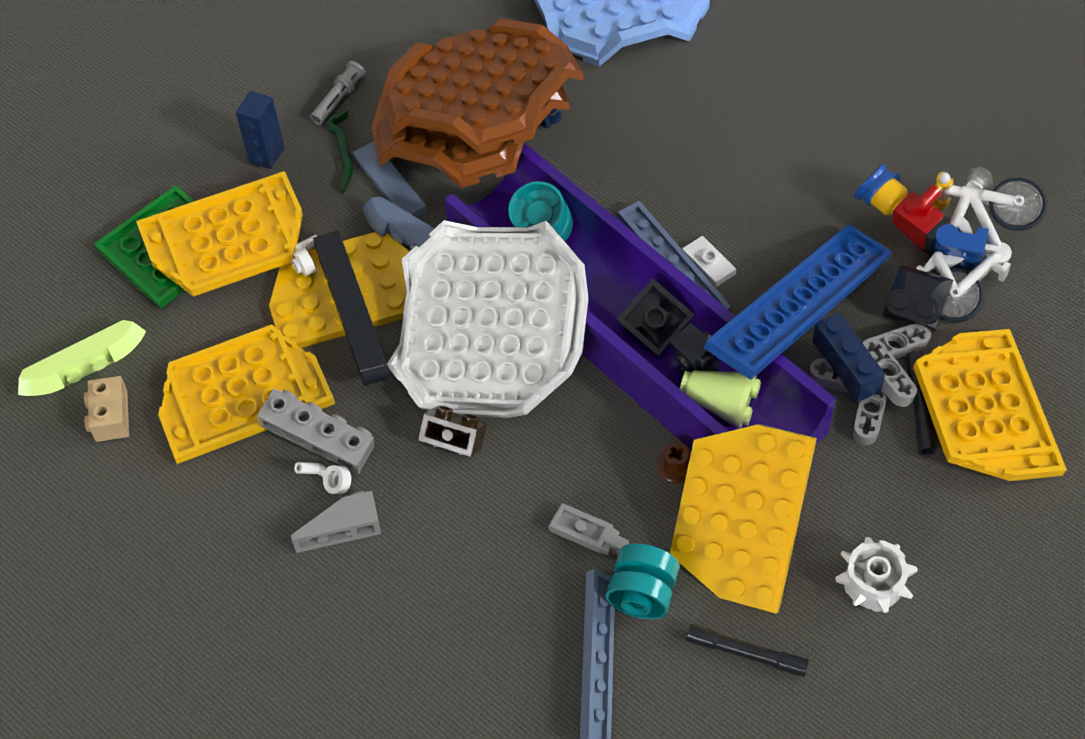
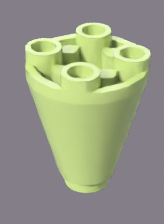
(722, 394)

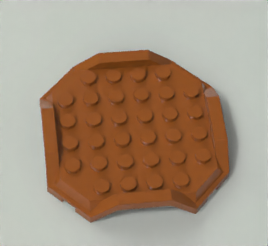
(479, 83)
(449, 151)

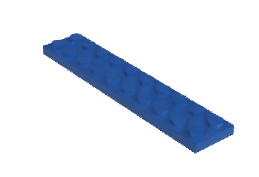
(797, 302)

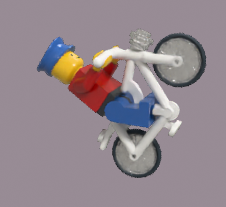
(1013, 205)

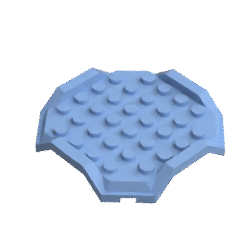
(604, 26)

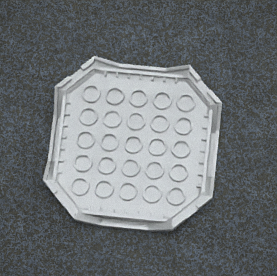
(490, 318)

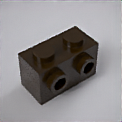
(452, 431)

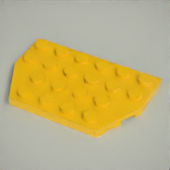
(225, 235)
(304, 304)
(221, 389)
(988, 407)
(743, 512)

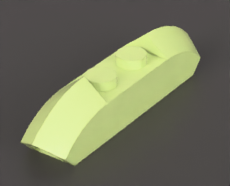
(80, 359)

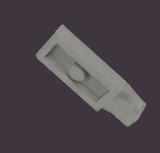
(586, 530)

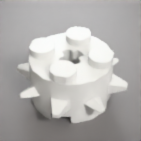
(876, 575)

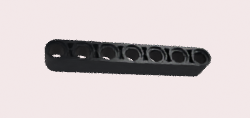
(351, 308)

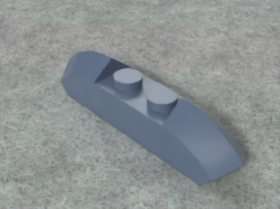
(399, 224)

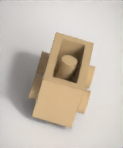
(107, 409)

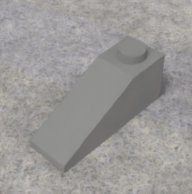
(344, 521)

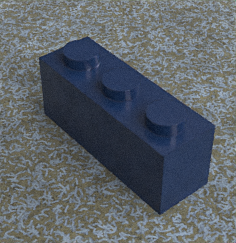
(260, 129)
(848, 357)

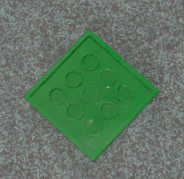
(129, 255)

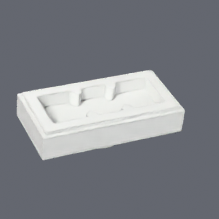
(709, 261)

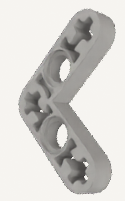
(887, 357)
(862, 415)

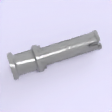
(343, 86)

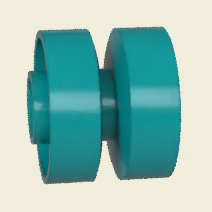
(540, 203)
(643, 581)

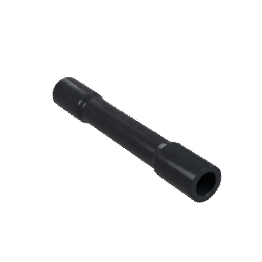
(924, 431)
(781, 660)

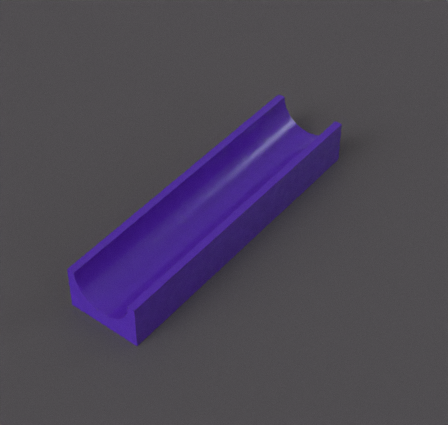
(616, 272)

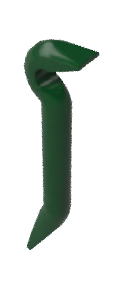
(342, 145)

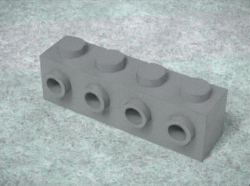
(316, 430)

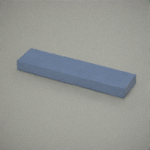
(389, 181)

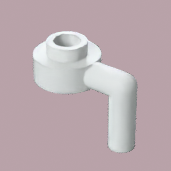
(302, 261)
(335, 477)

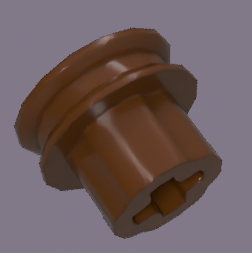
(674, 463)

